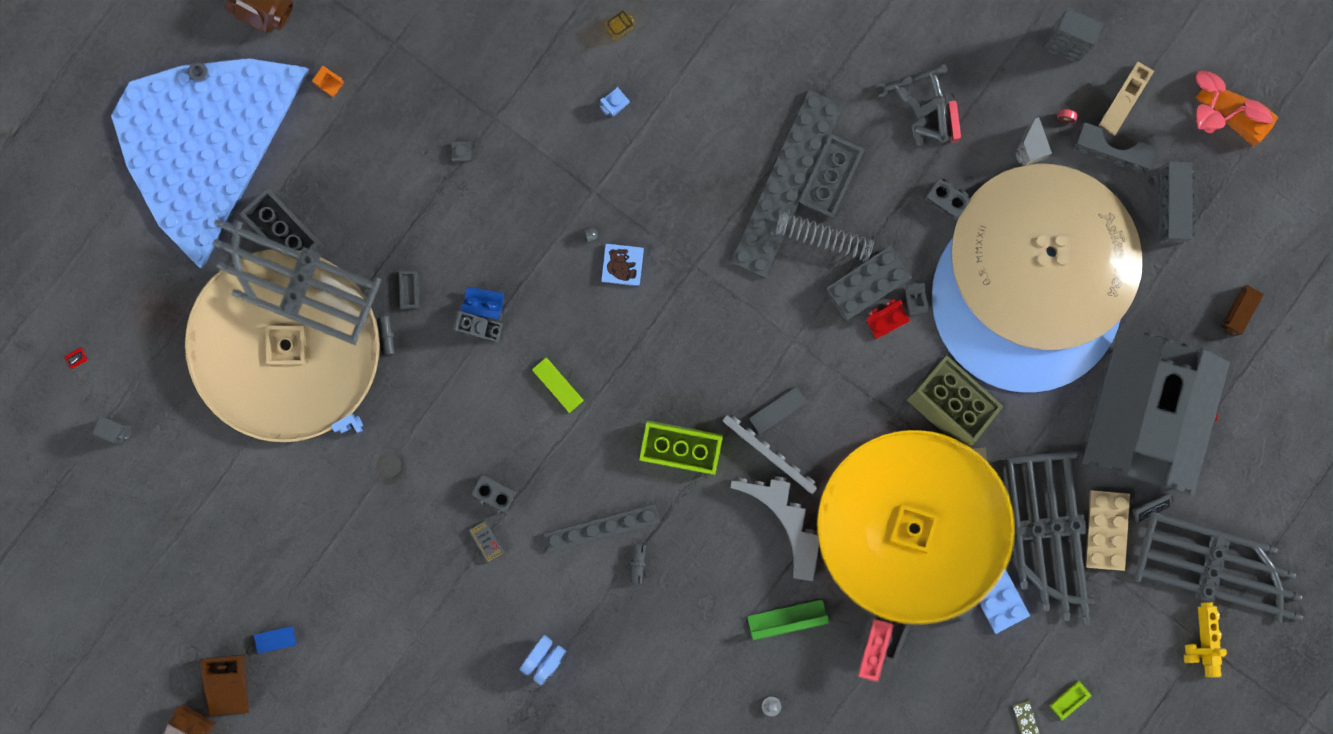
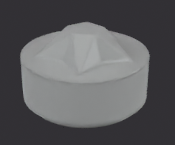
(771, 706)

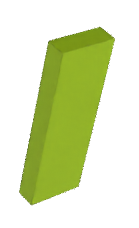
(558, 385)

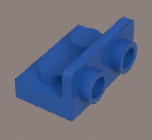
(483, 302)

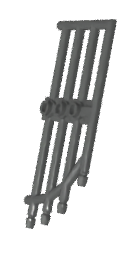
(298, 285)
(1047, 528)
(1213, 566)

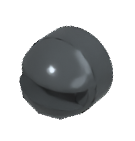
(590, 234)

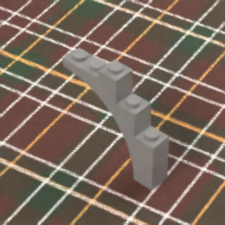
(804, 544)

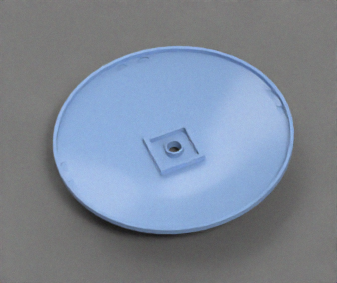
(997, 359)

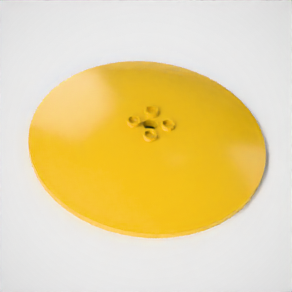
(922, 482)

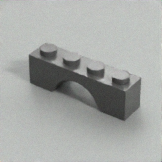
(1091, 140)

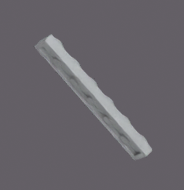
(776, 458)

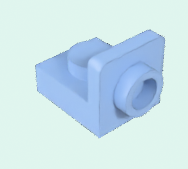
(614, 102)
(344, 424)

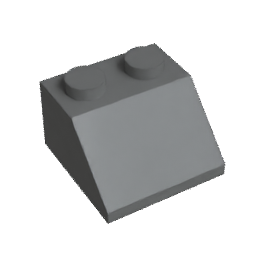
(1033, 145)

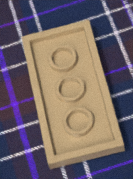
(1107, 530)

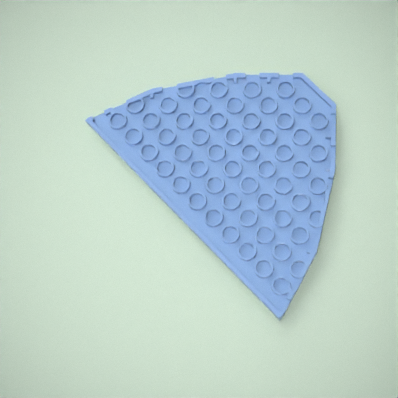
(201, 141)

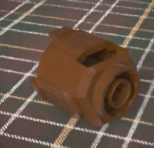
(261, 14)

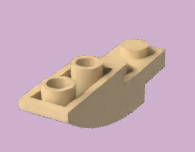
(1126, 98)

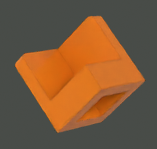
(328, 81)

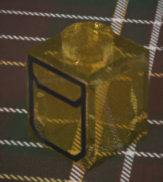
(620, 25)

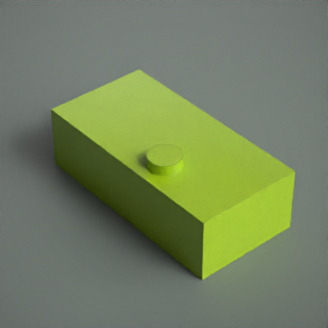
(681, 447)

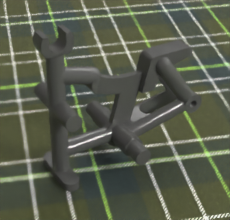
(939, 103)

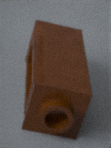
(1241, 310)

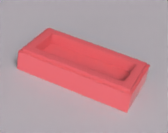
(953, 120)

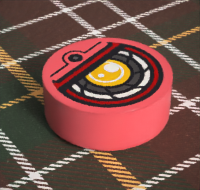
(1067, 116)

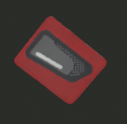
(76, 358)

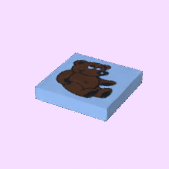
(622, 265)

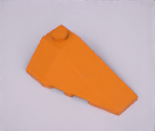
(1227, 103)

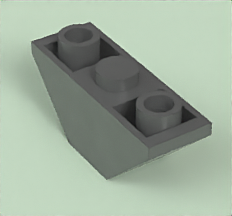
(477, 326)

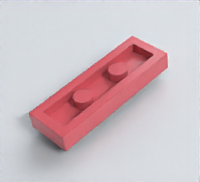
(875, 650)

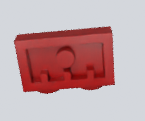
(887, 319)

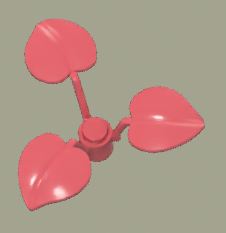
(1211, 119)

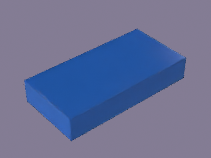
(275, 639)

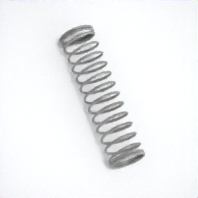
(783, 219)

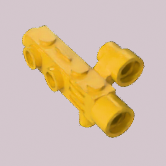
(1210, 642)

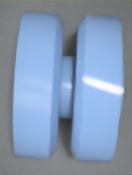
(543, 660)

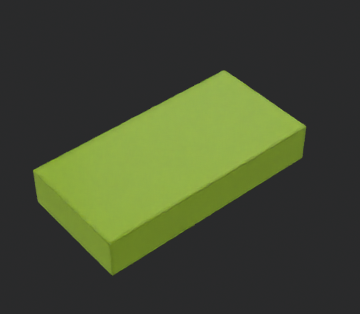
(1070, 700)

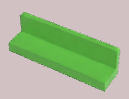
(787, 619)

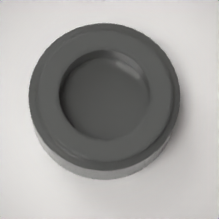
(198, 72)

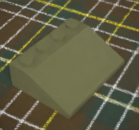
(955, 402)

